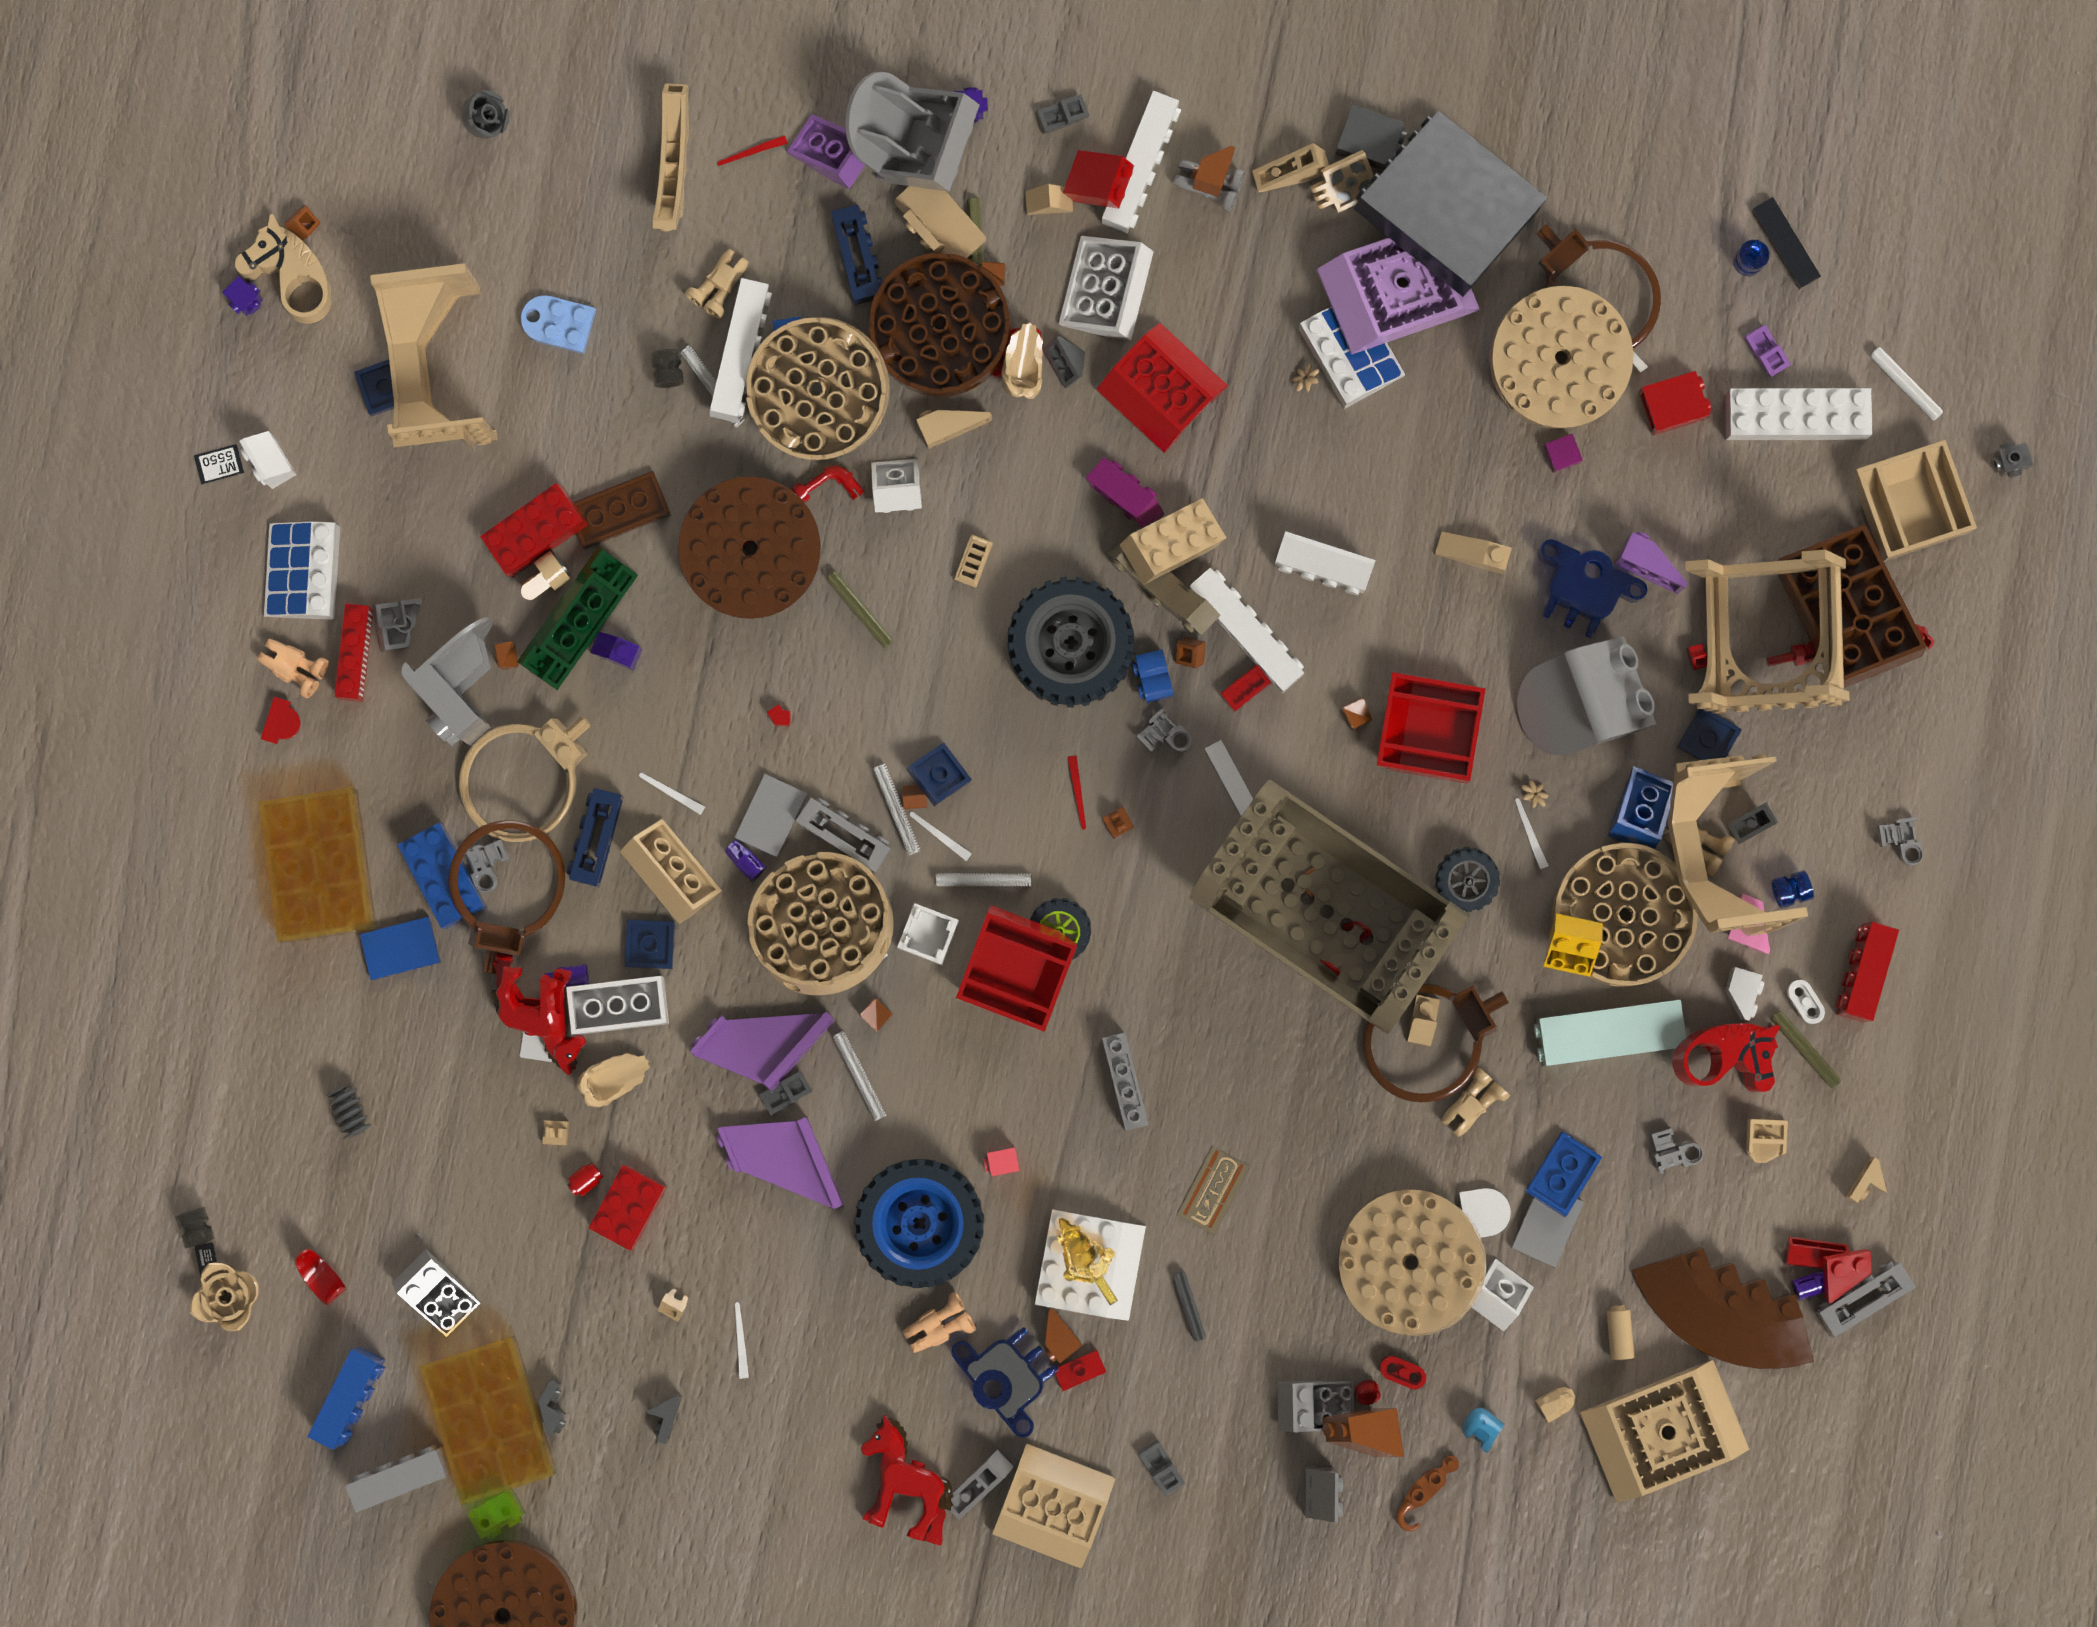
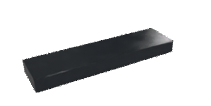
(1786, 243)

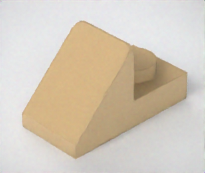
(1423, 1020)
(1869, 1175)

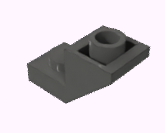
(552, 1416)

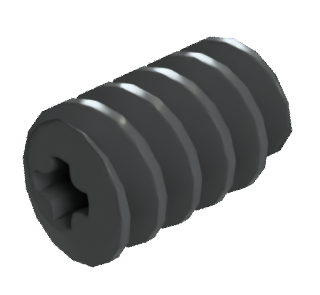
(349, 1111)

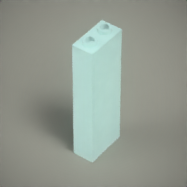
(1610, 1033)

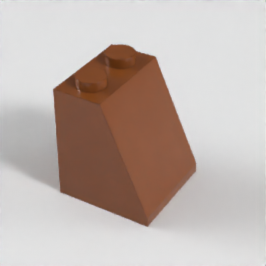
(1366, 1431)

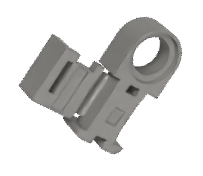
(1162, 728)
(1903, 834)
(484, 858)
(1668, 1154)

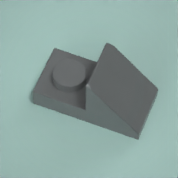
(1752, 823)
(667, 1411)

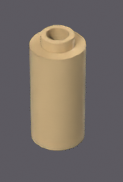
(1620, 1333)

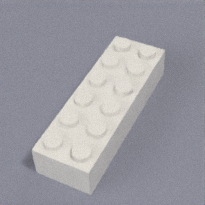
(1798, 414)

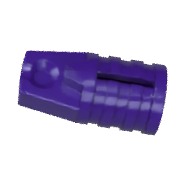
(745, 860)
(578, 977)
(1808, 1285)

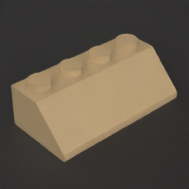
(670, 871)

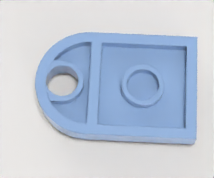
(560, 323)

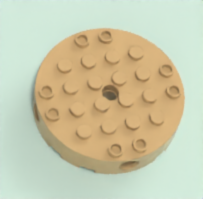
(1595, 351)
(851, 382)
(1649, 888)
(826, 955)
(1377, 1255)

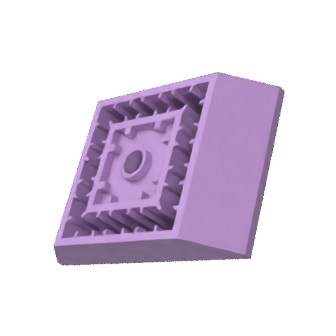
(1373, 305)

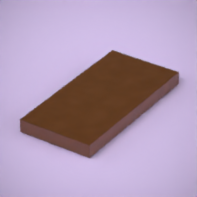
(621, 509)

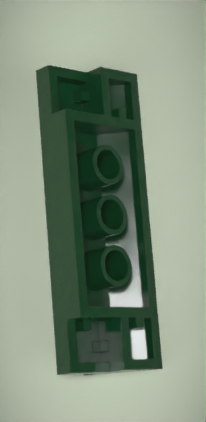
(577, 618)

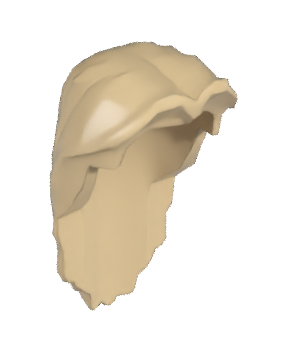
(1023, 363)
(611, 1078)

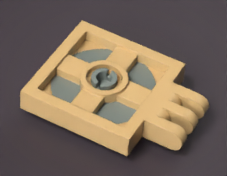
(1343, 182)

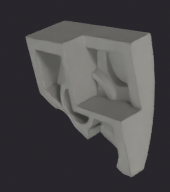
(395, 623)

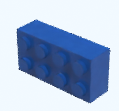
(429, 860)
(346, 1398)

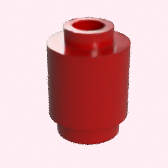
(584, 1179)

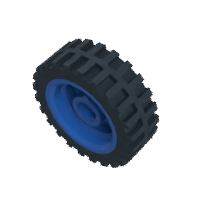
(879, 1213)

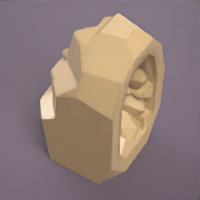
(1555, 1403)

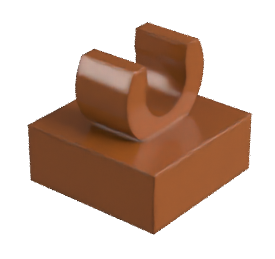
(1118, 822)

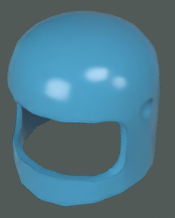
(1483, 1426)

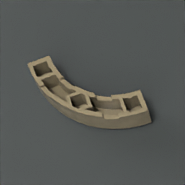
(1171, 594)

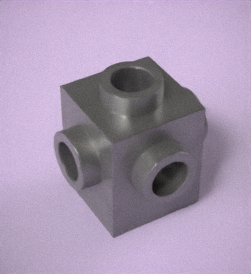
(2012, 459)

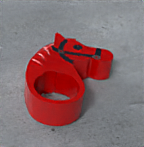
(1730, 1045)

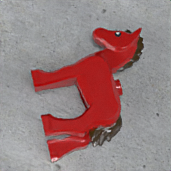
(537, 1016)
(908, 1480)

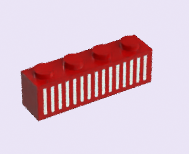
(354, 652)

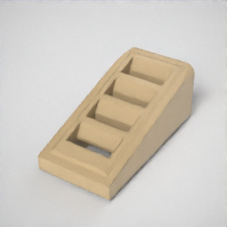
(980, 542)

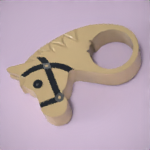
(285, 253)

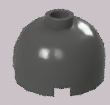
(485, 115)

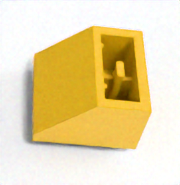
(1573, 945)

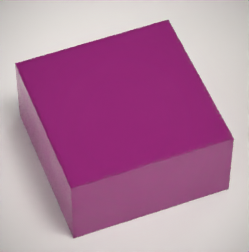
(1563, 453)

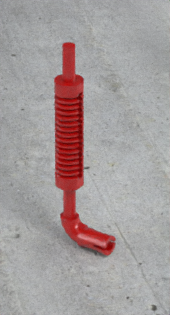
(835, 472)
(1806, 653)

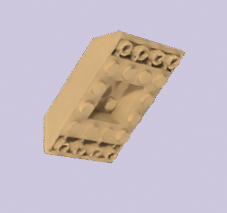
(1630, 1428)

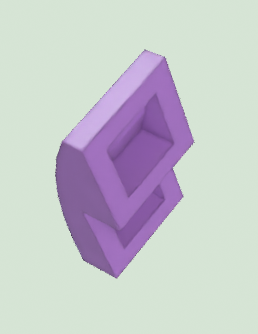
(1766, 350)

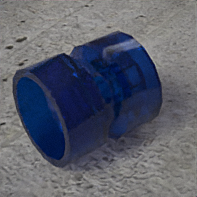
(1751, 258)
(1795, 888)

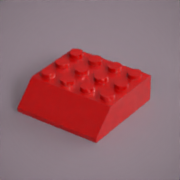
(1431, 728)
(1017, 968)

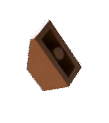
(1212, 171)
(1059, 1338)

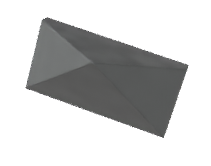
(1066, 360)

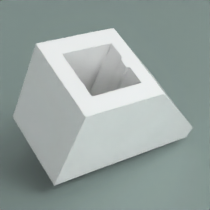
(1742, 991)

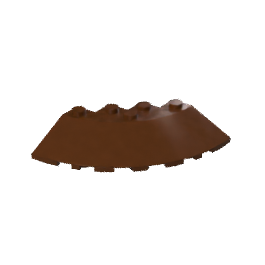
(1724, 1316)

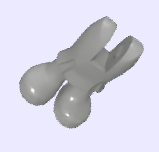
(1226, 198)

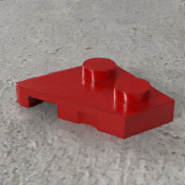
(1844, 1272)

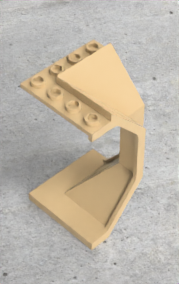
(411, 312)
(1692, 791)

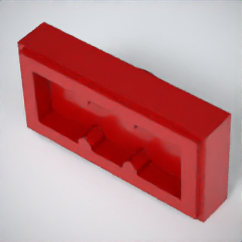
(1245, 688)
(1080, 1370)

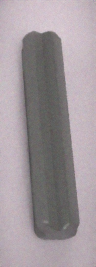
(1189, 1306)

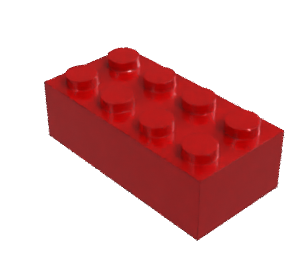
(534, 530)
(1866, 972)

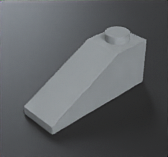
(980, 1483)

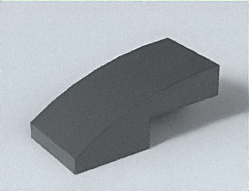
(1062, 114)
(785, 1093)
(1161, 1468)

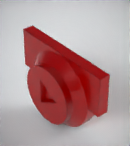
(281, 722)

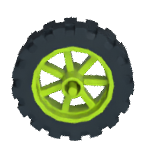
(1075, 913)

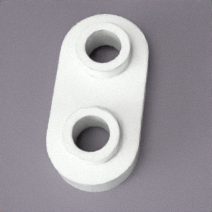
(1805, 1001)

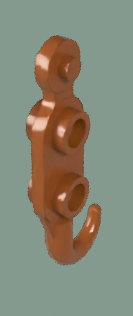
(1425, 1489)

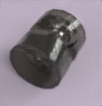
(667, 368)
(194, 1227)

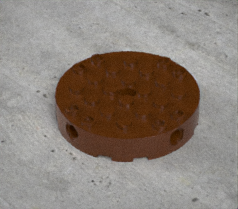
(945, 359)
(714, 552)
(508, 1577)

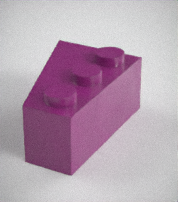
(1125, 492)

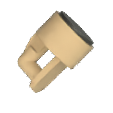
(551, 574)

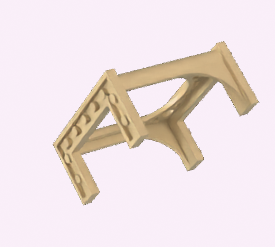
(1717, 690)

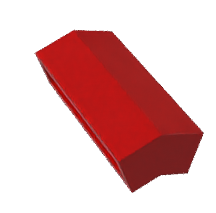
(1811, 1252)

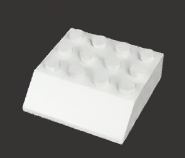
(1121, 1275)

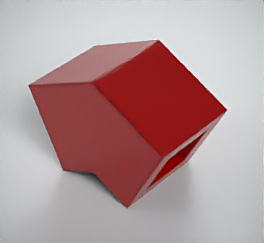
(1697, 656)
(779, 716)

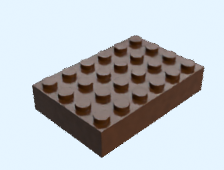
(1874, 617)

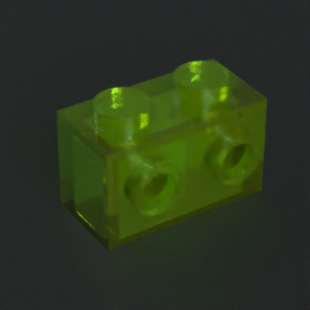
(497, 1513)

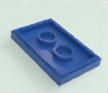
(400, 948)
(1563, 1174)

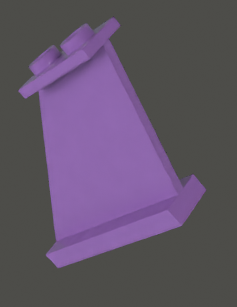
(760, 1047)
(782, 1155)

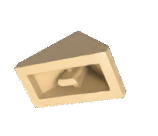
(1047, 200)

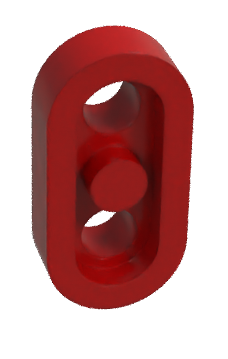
(1402, 1372)

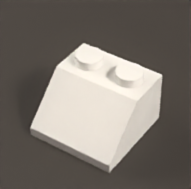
(896, 485)
(1502, 1295)

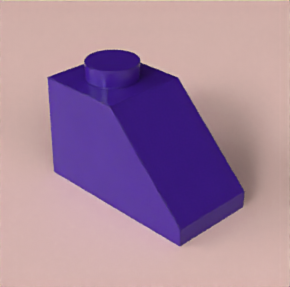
(616, 650)

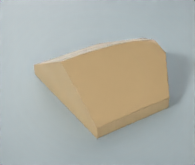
(1766, 1139)

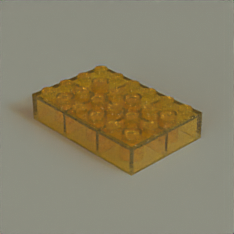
(317, 865)
(488, 1420)

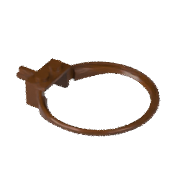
(1569, 250)
(496, 937)
(1477, 1020)

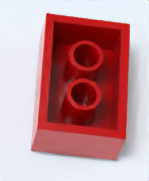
(627, 1207)

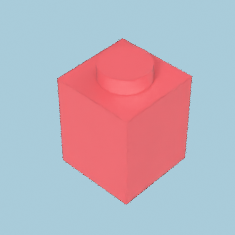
(1001, 1162)

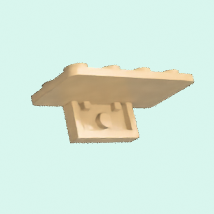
(939, 221)

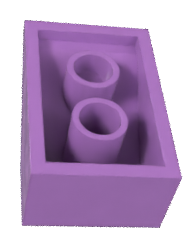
(827, 151)
(1647, 561)

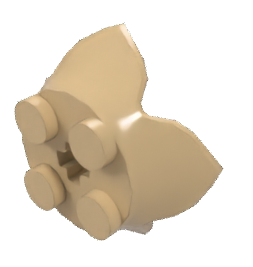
(208, 1302)

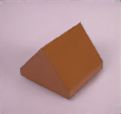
(913, 797)

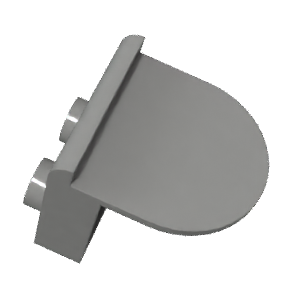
(909, 131)
(447, 677)
(1584, 698)

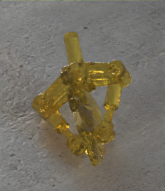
(1080, 1258)

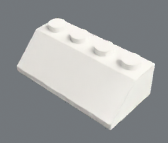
(1324, 563)

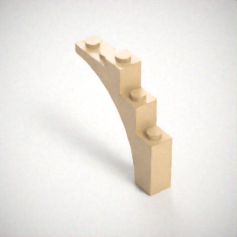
(673, 159)

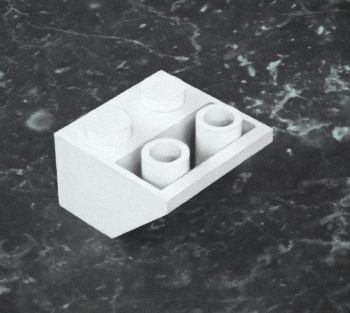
(268, 459)

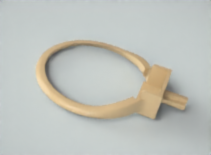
(559, 742)

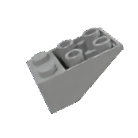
(435, 1293)
(1306, 1403)
(1321, 1494)

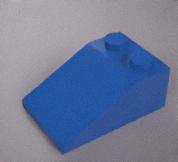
(1642, 809)

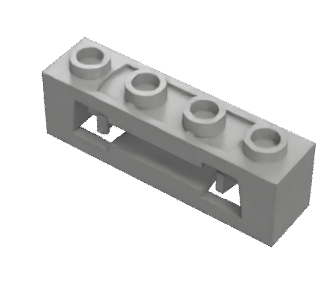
(811, 814)
(1125, 1081)
(1898, 1278)

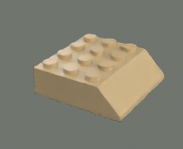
(1914, 500)

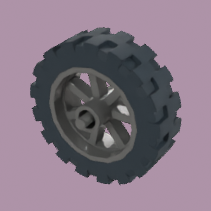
(1465, 856)

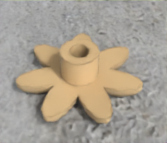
(1306, 378)
(1534, 793)

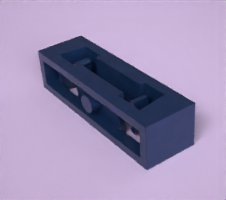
(848, 217)
(582, 844)

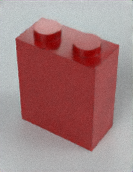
(1098, 179)
(1675, 402)

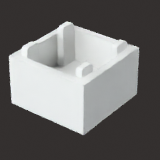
(928, 934)

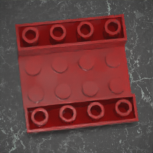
(1161, 386)

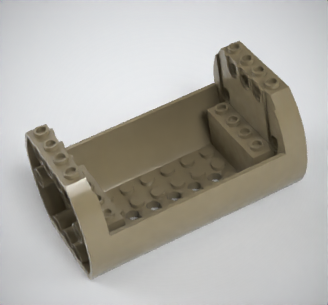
(1282, 841)

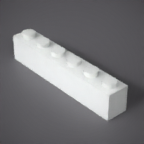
(1144, 154)
(739, 350)
(1247, 631)

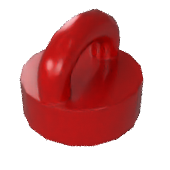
(1368, 1392)

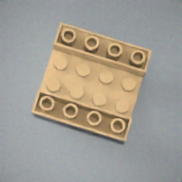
(1054, 1506)

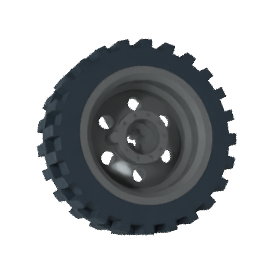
(1053, 606)

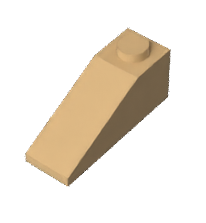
(1291, 169)
(946, 424)
(1474, 552)

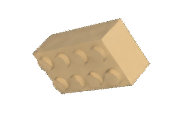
(1172, 541)

